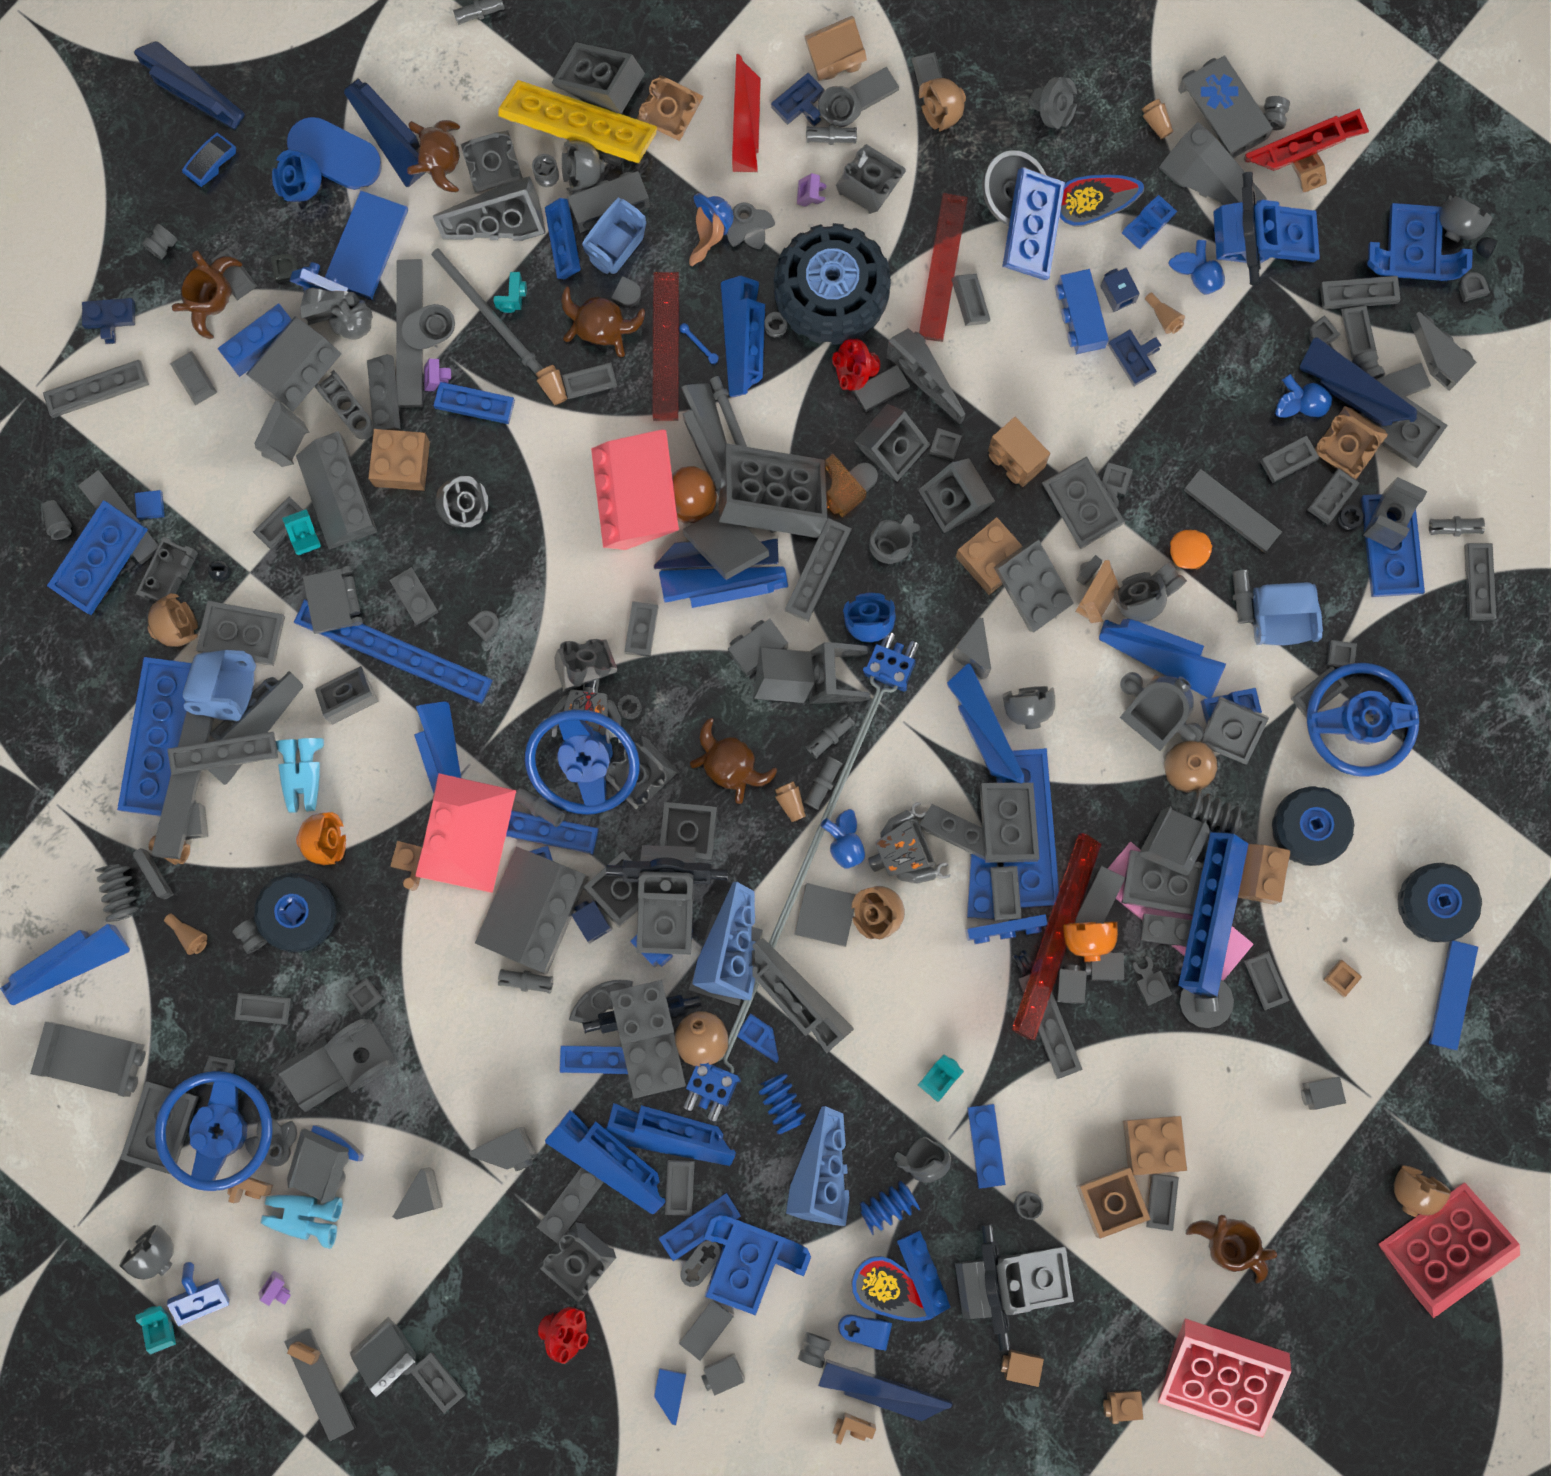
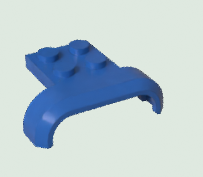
(1416, 247)
(748, 1261)

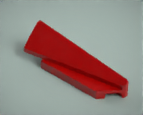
(746, 118)
(1309, 141)

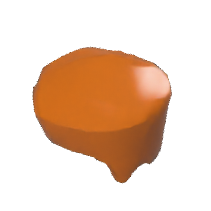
(1190, 549)

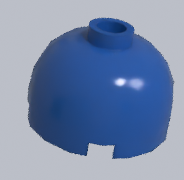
(296, 176)
(869, 617)

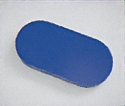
(339, 153)

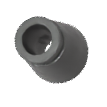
(56, 522)

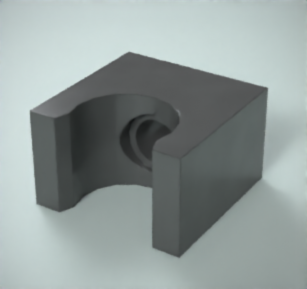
(1400, 499)

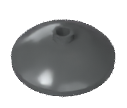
(1002, 176)

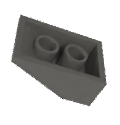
(599, 76)

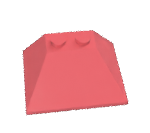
(465, 833)

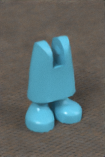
(301, 776)
(300, 1217)

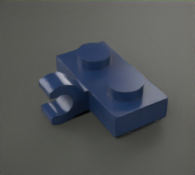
(799, 100)
(108, 315)
(1134, 357)

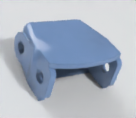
(615, 236)
(1286, 614)
(220, 684)

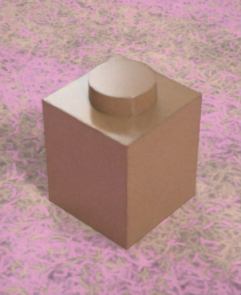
(1022, 1367)

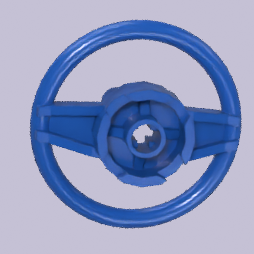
(1351, 721)
(586, 771)
(213, 1151)

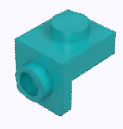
(517, 289)
(301, 532)
(941, 1077)
(156, 1329)

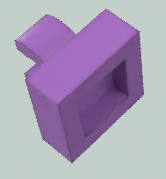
(809, 190)
(434, 375)
(274, 1289)

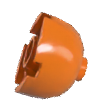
(322, 839)
(1091, 939)

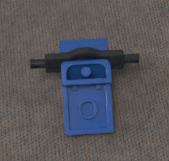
(1263, 230)

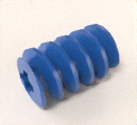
(782, 1103)
(888, 1207)

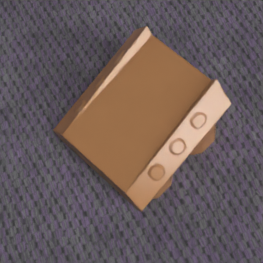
(836, 49)
(669, 107)
(1350, 442)
(1099, 594)

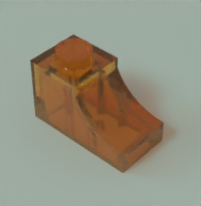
(845, 489)

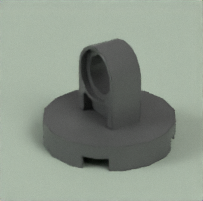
(1055, 102)
(1207, 1010)

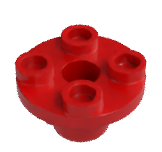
(855, 364)
(564, 1334)

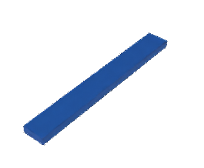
(405, 657)

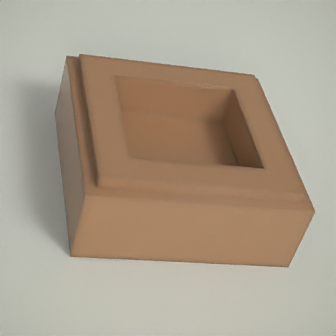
(1342, 978)
(304, 1353)

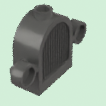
(1160, 709)

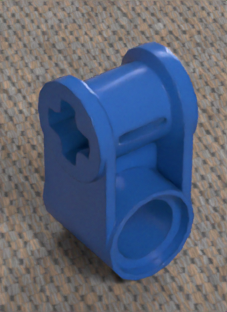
(870, 1331)

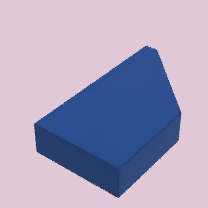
(759, 1036)
(669, 1392)

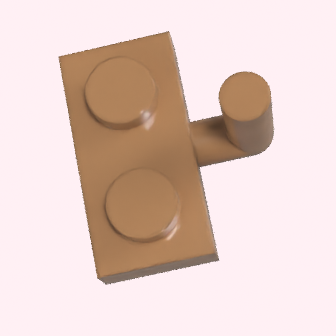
(406, 858)

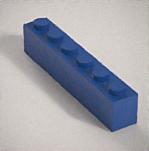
(1213, 914)

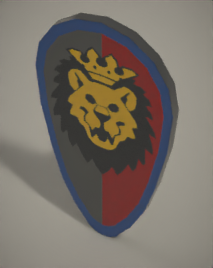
(1097, 197)
(887, 1289)

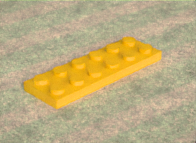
(577, 121)

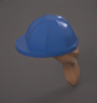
(713, 221)

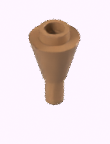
(1168, 317)
(190, 938)

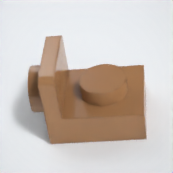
(1311, 172)
(253, 1187)
(1123, 1406)
(859, 1428)

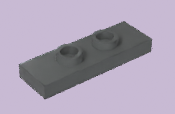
(954, 830)

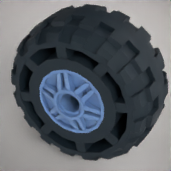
(832, 283)

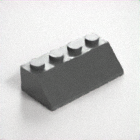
(335, 490)

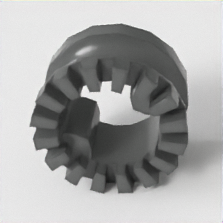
(782, 328)
(624, 713)

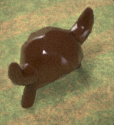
(437, 152)
(205, 291)
(599, 321)
(729, 763)
(1234, 1245)

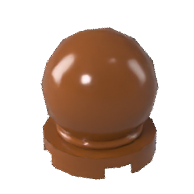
(693, 494)

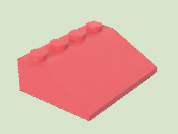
(634, 490)
(1450, 1251)
(1225, 1378)

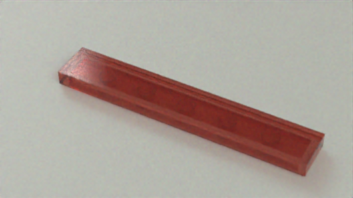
(943, 267)
(666, 346)

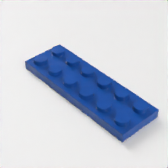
(154, 729)
(1037, 879)

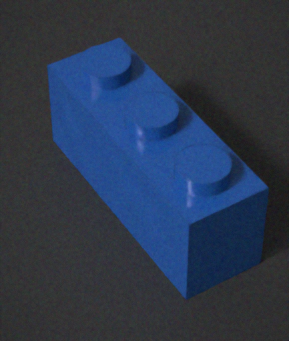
(1082, 311)
(251, 342)

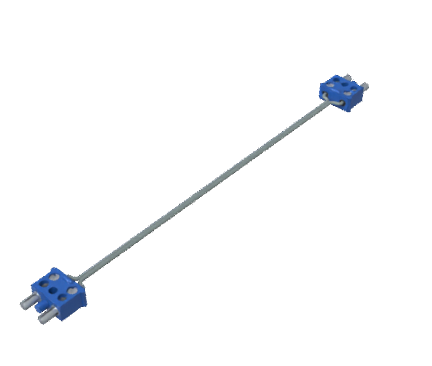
(876, 670)

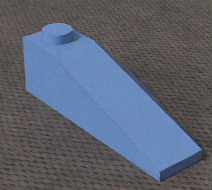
(727, 954)
(818, 1184)

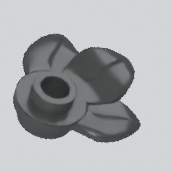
(750, 229)
(282, 1138)

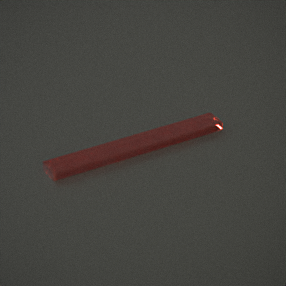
(1053, 943)

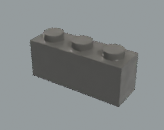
(592, 203)

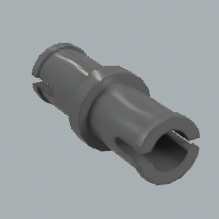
(477, 10)
(831, 135)
(1457, 526)
(1243, 596)
(830, 735)
(823, 782)
(539, 806)
(525, 981)

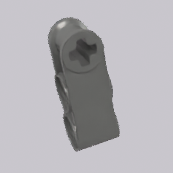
(336, 393)

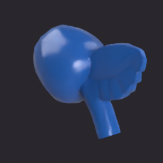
(1205, 274)
(1310, 400)
(847, 847)

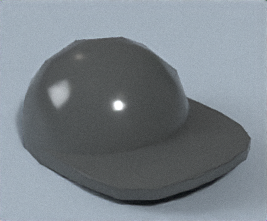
(428, 326)

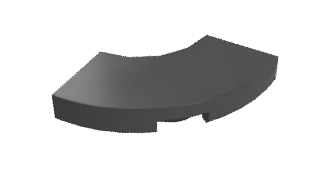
(597, 1000)

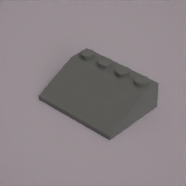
(773, 491)
(531, 910)

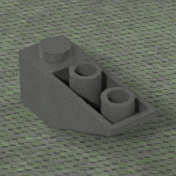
(1442, 355)

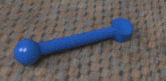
(713, 358)

